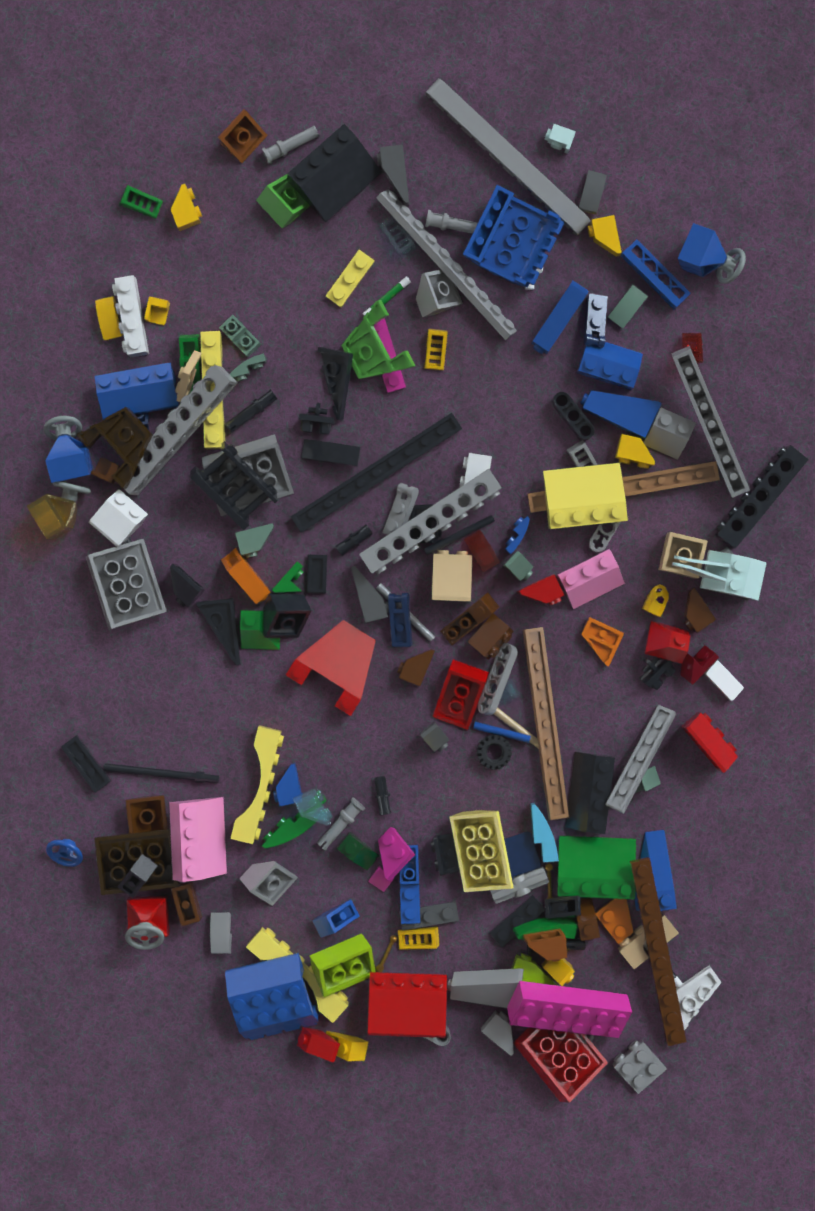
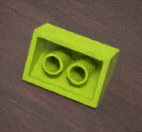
(343, 964)

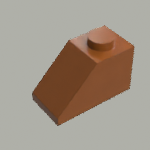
(548, 944)

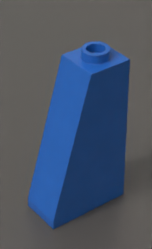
(559, 317)
(624, 412)

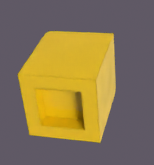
(157, 310)

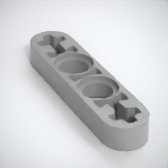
(495, 678)

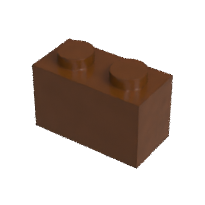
(491, 637)
(186, 903)

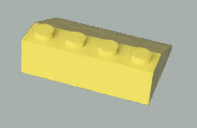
(585, 496)
(481, 851)

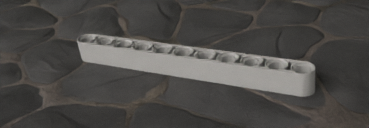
(507, 155)

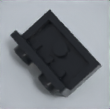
(446, 854)

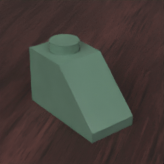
(253, 539)
(519, 566)

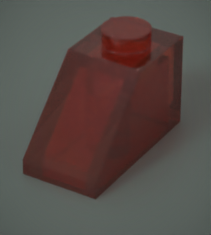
(481, 550)

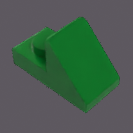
(286, 583)

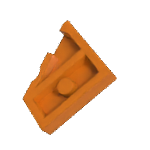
(616, 919)

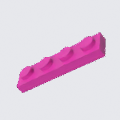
(394, 380)

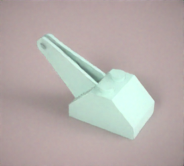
(728, 573)

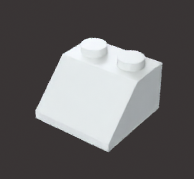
(118, 518)

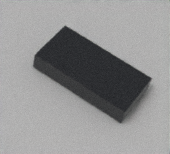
(317, 573)

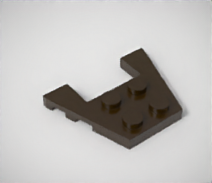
(126, 436)

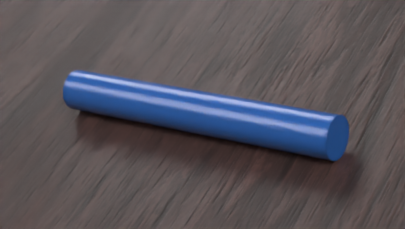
(501, 732)

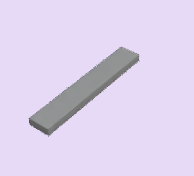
(640, 759)

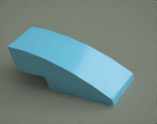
(543, 834)

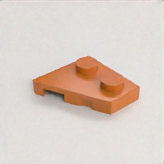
(602, 639)

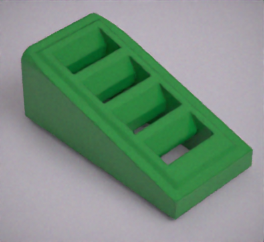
(143, 195)

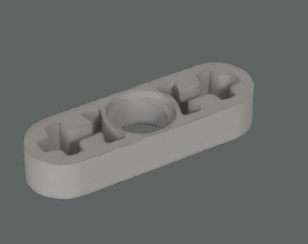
(605, 542)

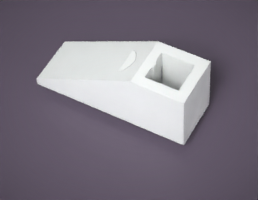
(474, 465)

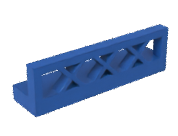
(651, 278)

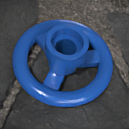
(66, 850)

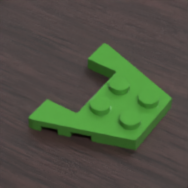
(368, 350)

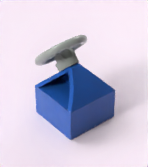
(704, 254)
(68, 456)

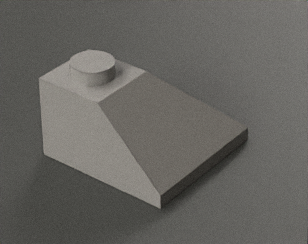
(436, 293)
(268, 880)

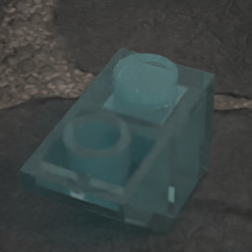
(311, 806)

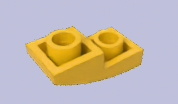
(108, 318)

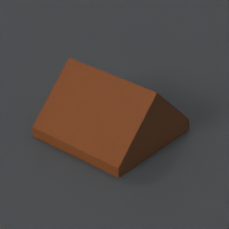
(242, 136)

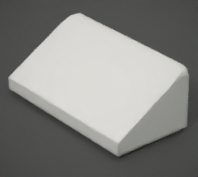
(724, 680)

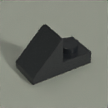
(563, 907)

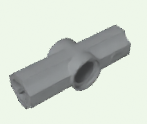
(522, 885)

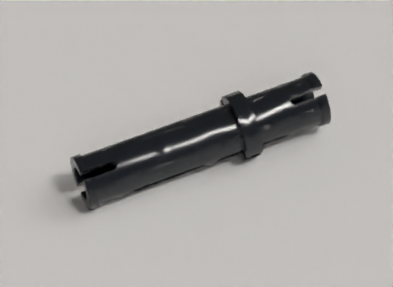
(257, 406)

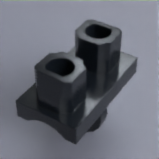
(308, 420)
(654, 670)

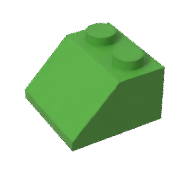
(282, 202)

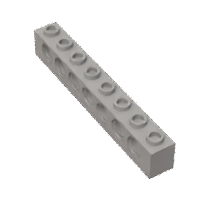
(710, 421)
(185, 428)
(485, 479)

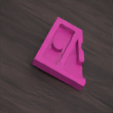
(394, 853)

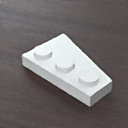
(695, 992)

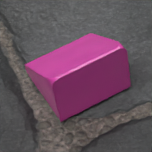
(378, 879)

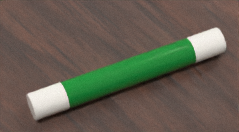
(391, 293)

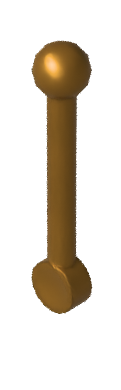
(549, 867)
(379, 968)

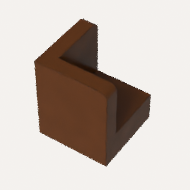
(105, 470)

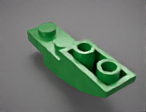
(288, 830)

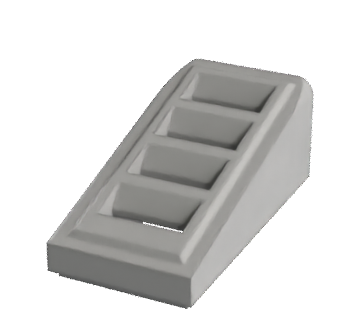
(577, 447)

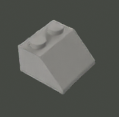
(669, 433)

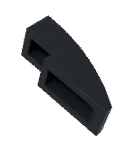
(331, 452)

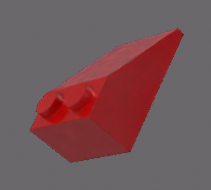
(460, 694)

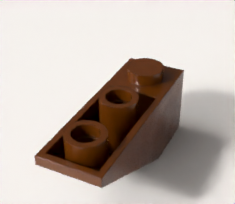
(470, 618)

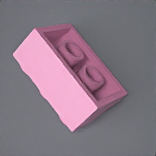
(591, 578)

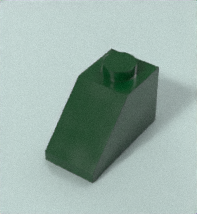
(357, 851)

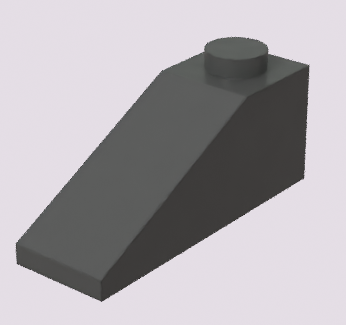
(394, 169)
(370, 600)

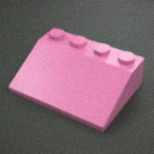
(198, 839)

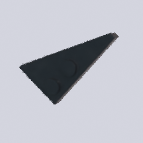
(337, 371)
(222, 619)

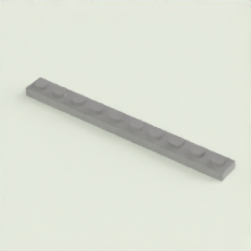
(446, 264)

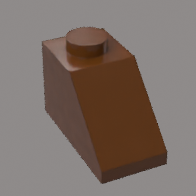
(697, 612)
(415, 667)
(587, 921)

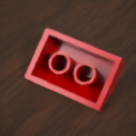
(710, 741)

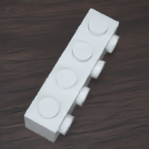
(131, 316)

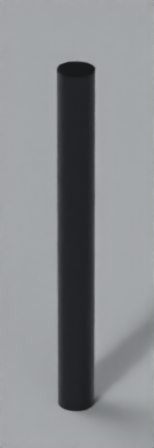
(458, 535)

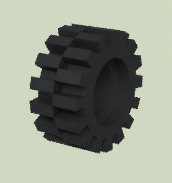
(502, 760)

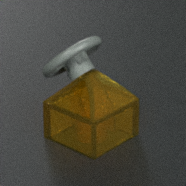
(57, 514)

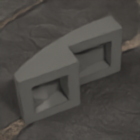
(592, 192)

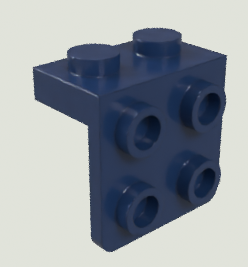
(521, 854)

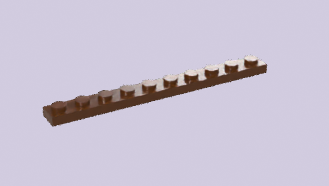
(658, 951)

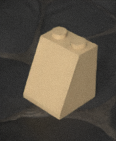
(451, 576)

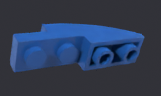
(410, 890)

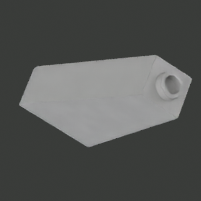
(485, 986)

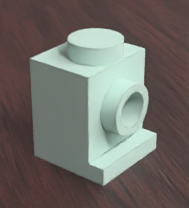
(560, 137)

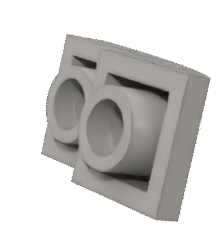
(220, 933)

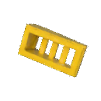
(433, 332)
(418, 931)

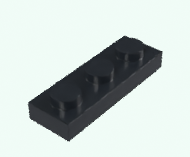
(86, 763)
(524, 913)

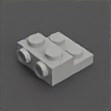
(638, 1065)

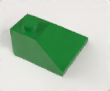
(252, 632)

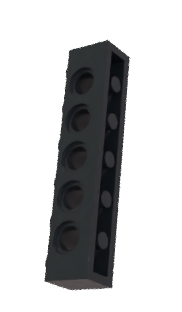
(795, 462)

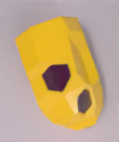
(656, 600)

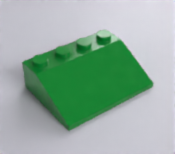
(596, 867)

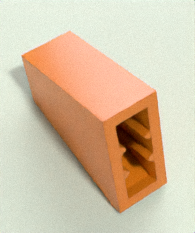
(245, 576)

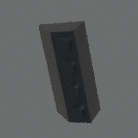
(589, 792)

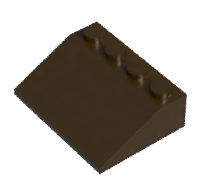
(120, 852)

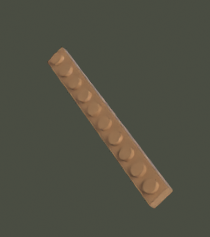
(650, 482)
(545, 723)

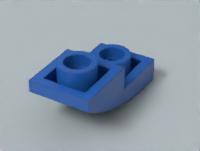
(520, 529)

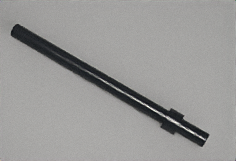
(198, 777)

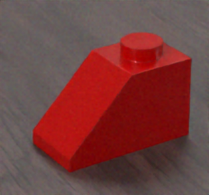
(318, 1044)

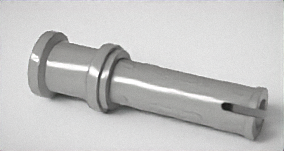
(282, 147)
(444, 221)
(346, 817)

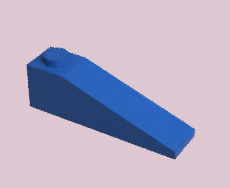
(656, 849)

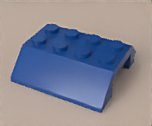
(513, 238)
(270, 997)

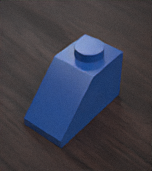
(288, 787)
(335, 918)

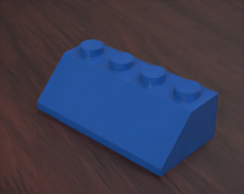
(138, 389)

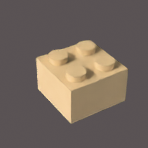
(685, 547)

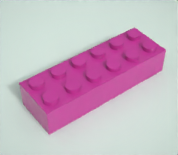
(569, 1009)

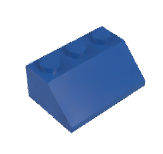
(611, 365)

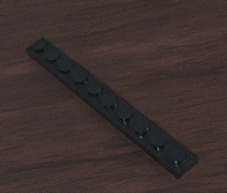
(376, 472)

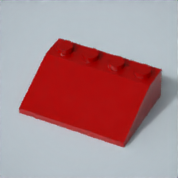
(407, 1005)
(561, 1060)

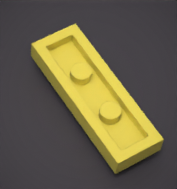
(350, 278)

